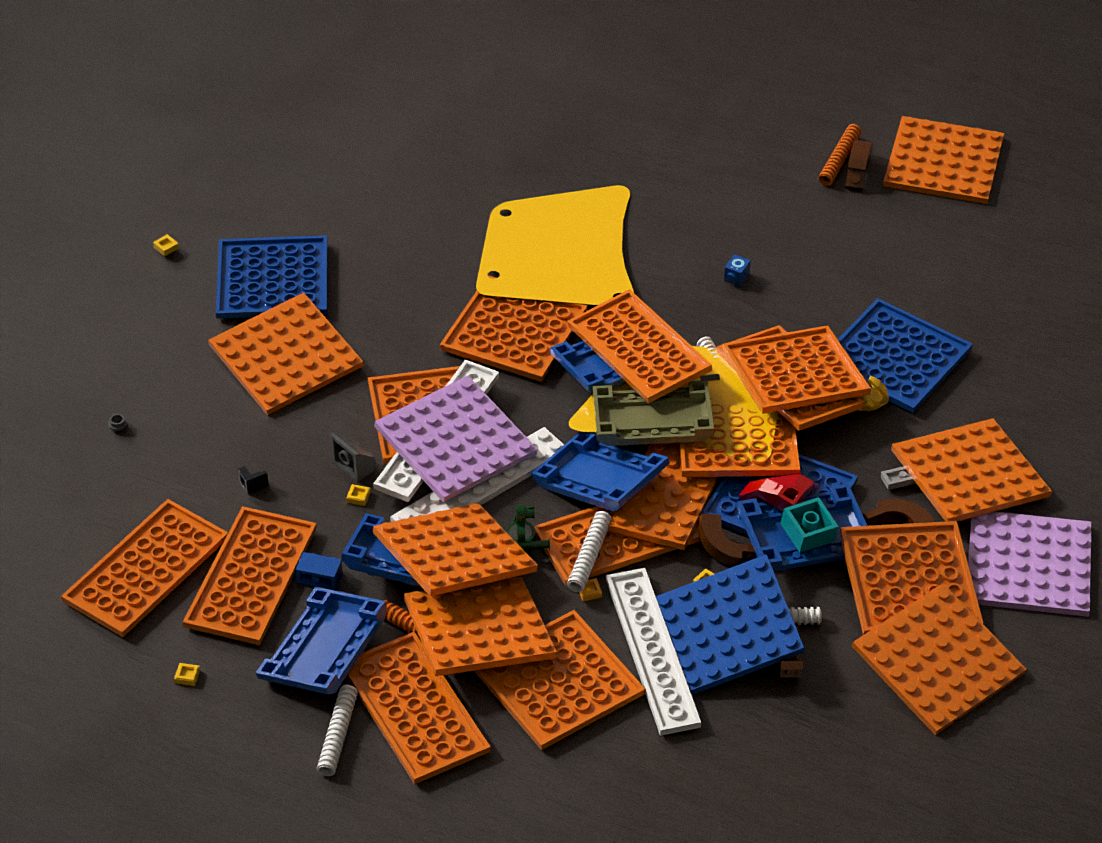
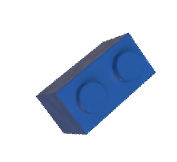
(319, 571)

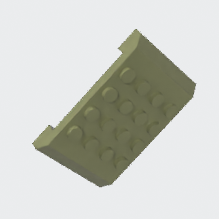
(673, 418)

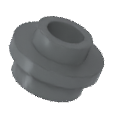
(117, 422)

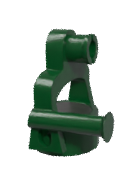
(524, 532)

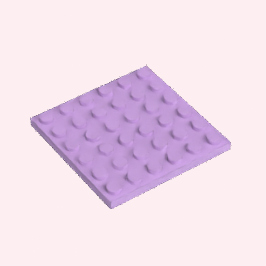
(455, 438)
(1031, 562)

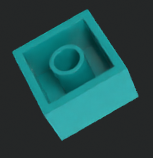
(809, 525)

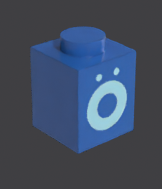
(737, 270)

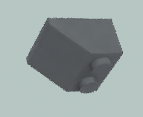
(351, 457)

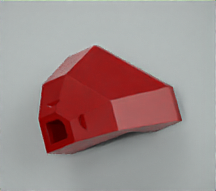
(781, 490)

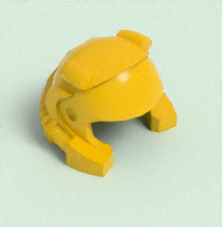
(877, 396)

